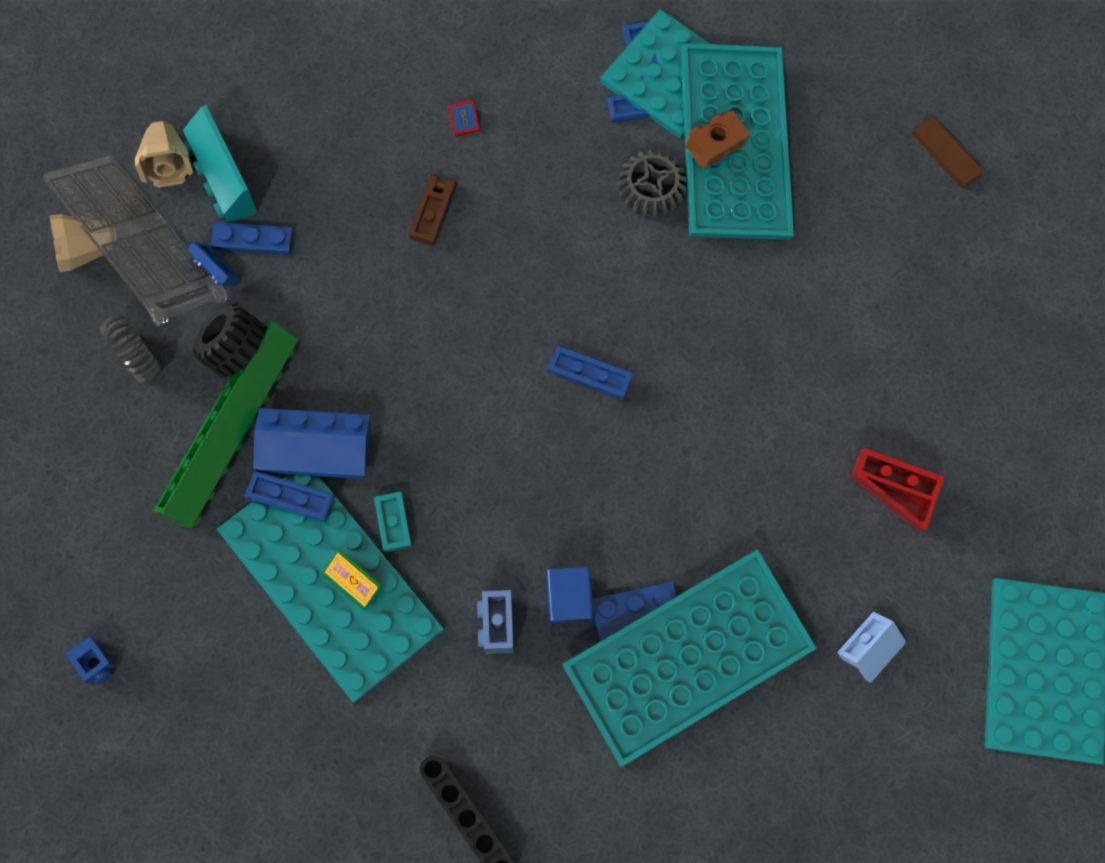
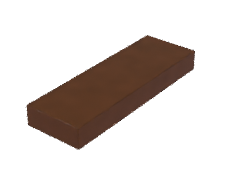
(947, 152)

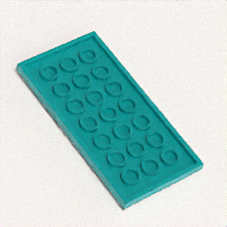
(751, 188)
(288, 562)
(688, 657)

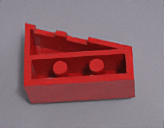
(899, 486)

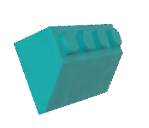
(218, 168)

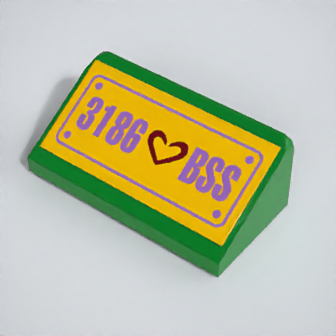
(352, 580)

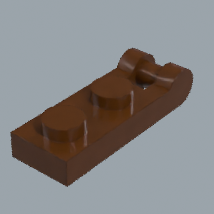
(432, 210)

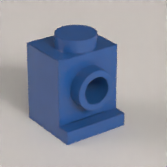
(84, 655)

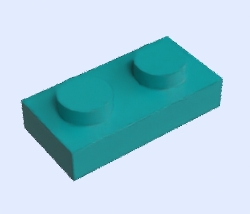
(392, 522)

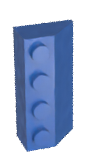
(312, 443)

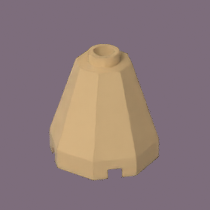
(162, 156)
(71, 243)

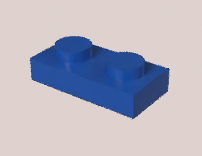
(210, 260)

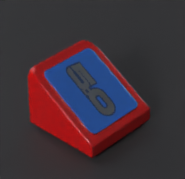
(464, 118)

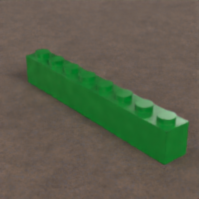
(224, 429)

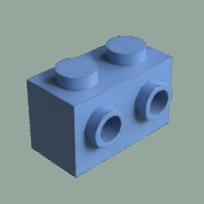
(497, 622)

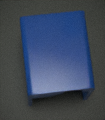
(569, 595)

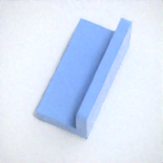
(872, 646)

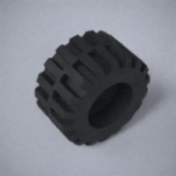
(228, 340)

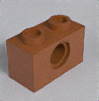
(709, 151)

